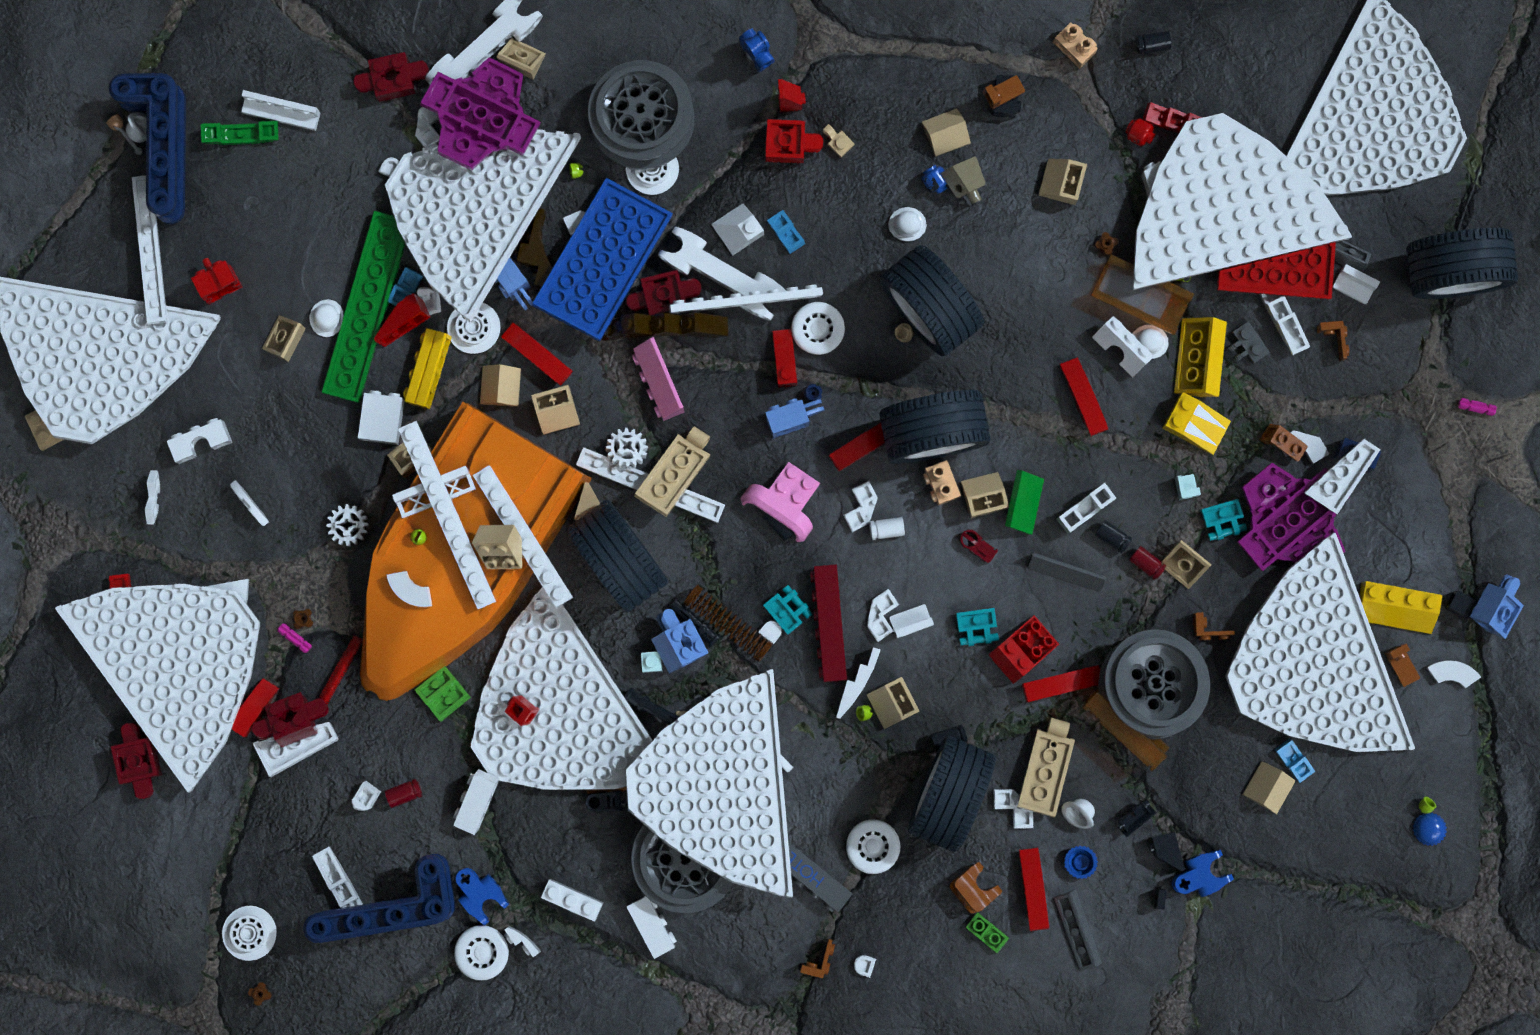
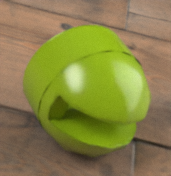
(574, 170)
(422, 538)
(863, 713)
(1427, 805)

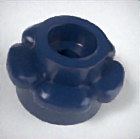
(813, 388)

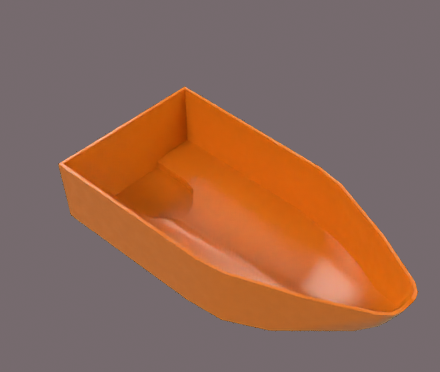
(413, 642)

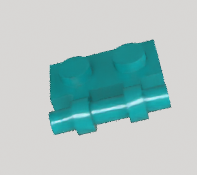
(1221, 514)
(783, 613)
(977, 620)

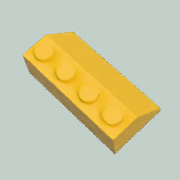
(1200, 356)
(1400, 607)

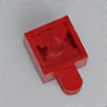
(788, 141)

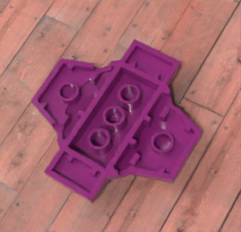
(480, 114)
(1283, 517)

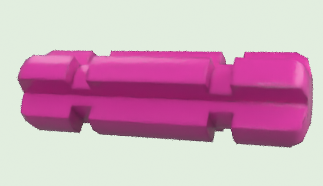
(1476, 406)
(294, 638)

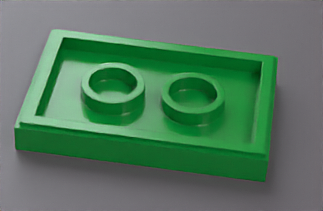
(1024, 502)

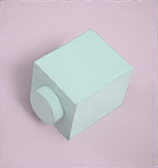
(651, 662)

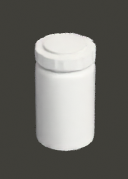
(887, 528)

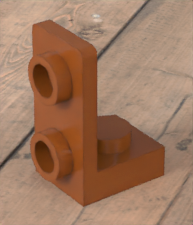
(1003, 92)
(1330, 328)
(1285, 441)
(1200, 623)
(1402, 665)
(811, 968)

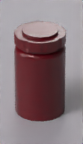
(1147, 563)
(403, 793)

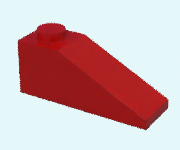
(790, 96)
(403, 318)
(784, 358)

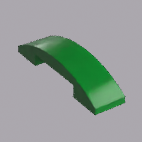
(239, 133)

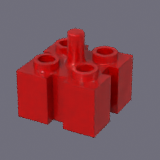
(216, 281)

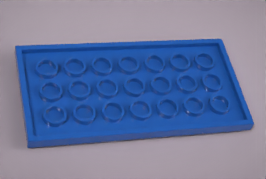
(602, 259)

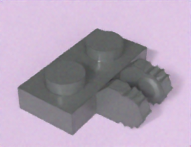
(1250, 343)

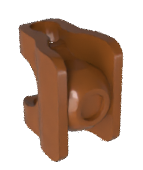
(969, 893)

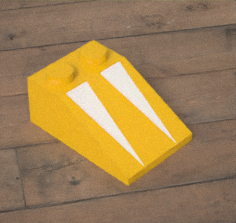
(1196, 423)

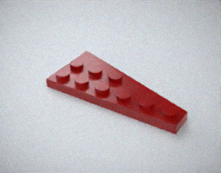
(1294, 274)

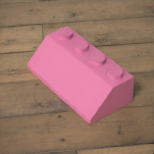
(658, 380)

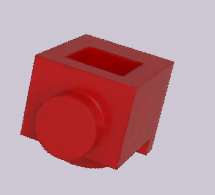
(515, 711)

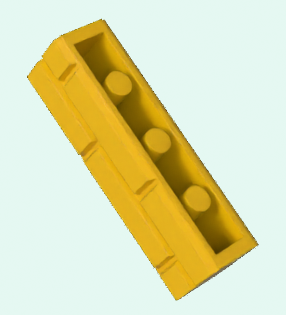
(427, 369)

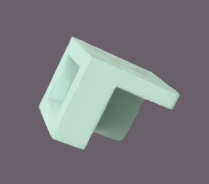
(1186, 487)

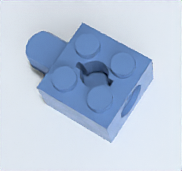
(513, 283)
(791, 416)
(1498, 607)
(669, 641)

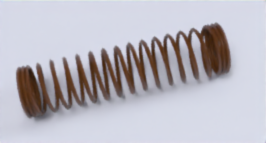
(693, 596)

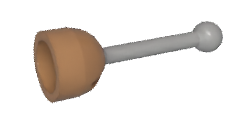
(116, 124)

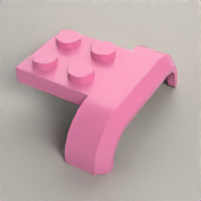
(785, 499)

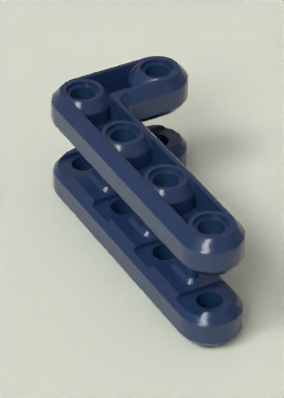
(165, 137)
(383, 916)

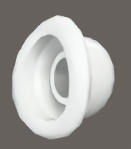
(136, 127)
(907, 224)
(326, 318)
(1153, 339)
(1079, 813)

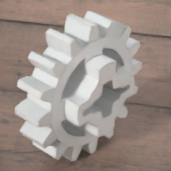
(626, 440)
(347, 516)

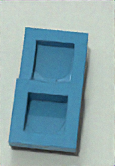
(786, 232)
(406, 285)
(1294, 760)

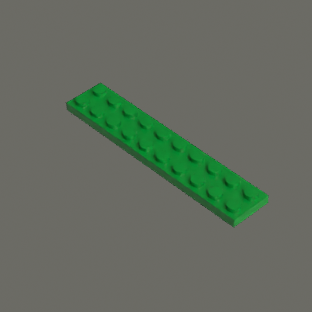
(365, 309)

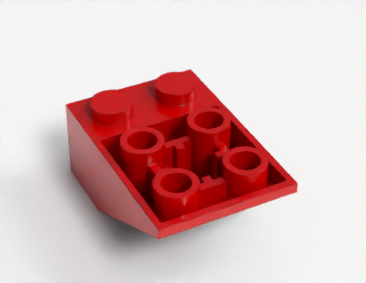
(1023, 649)

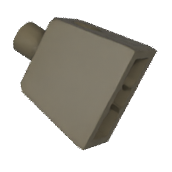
(965, 179)

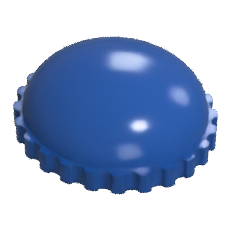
(1429, 829)
(1081, 862)

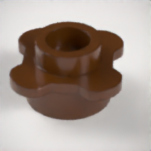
(1106, 238)
(297, 618)
(266, 995)

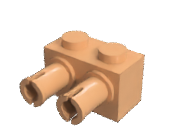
(1075, 44)
(942, 483)

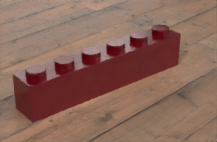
(829, 622)

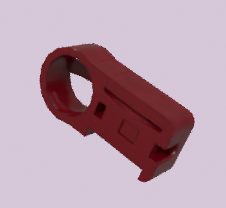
(980, 548)

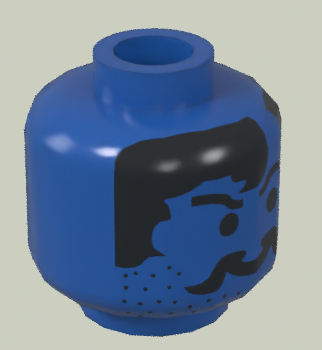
(934, 180)

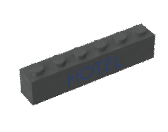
(817, 880)

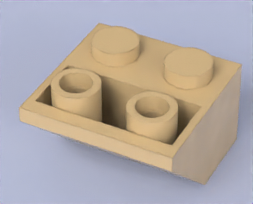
(1063, 180)
(555, 409)
(984, 495)
(499, 546)
(893, 703)

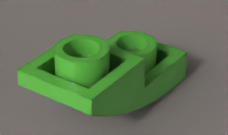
(987, 932)

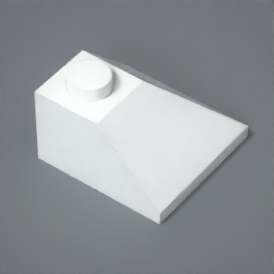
(738, 229)

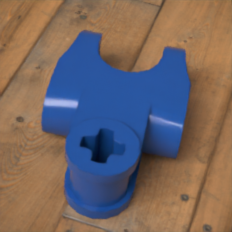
(758, 48)
(1200, 876)
(477, 892)

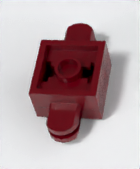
(391, 76)
(661, 291)
(294, 726)
(136, 761)

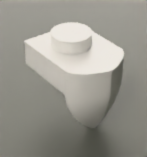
(430, 298)
(365, 797)

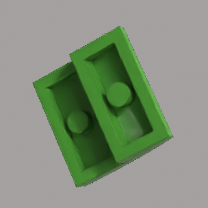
(442, 693)

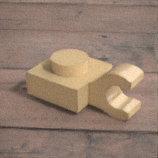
(839, 142)

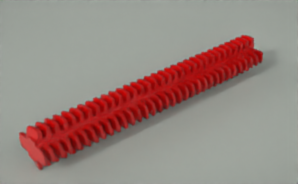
(343, 665)

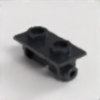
(1135, 819)

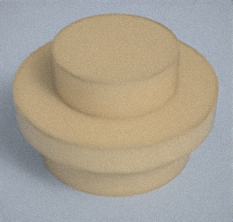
(904, 332)

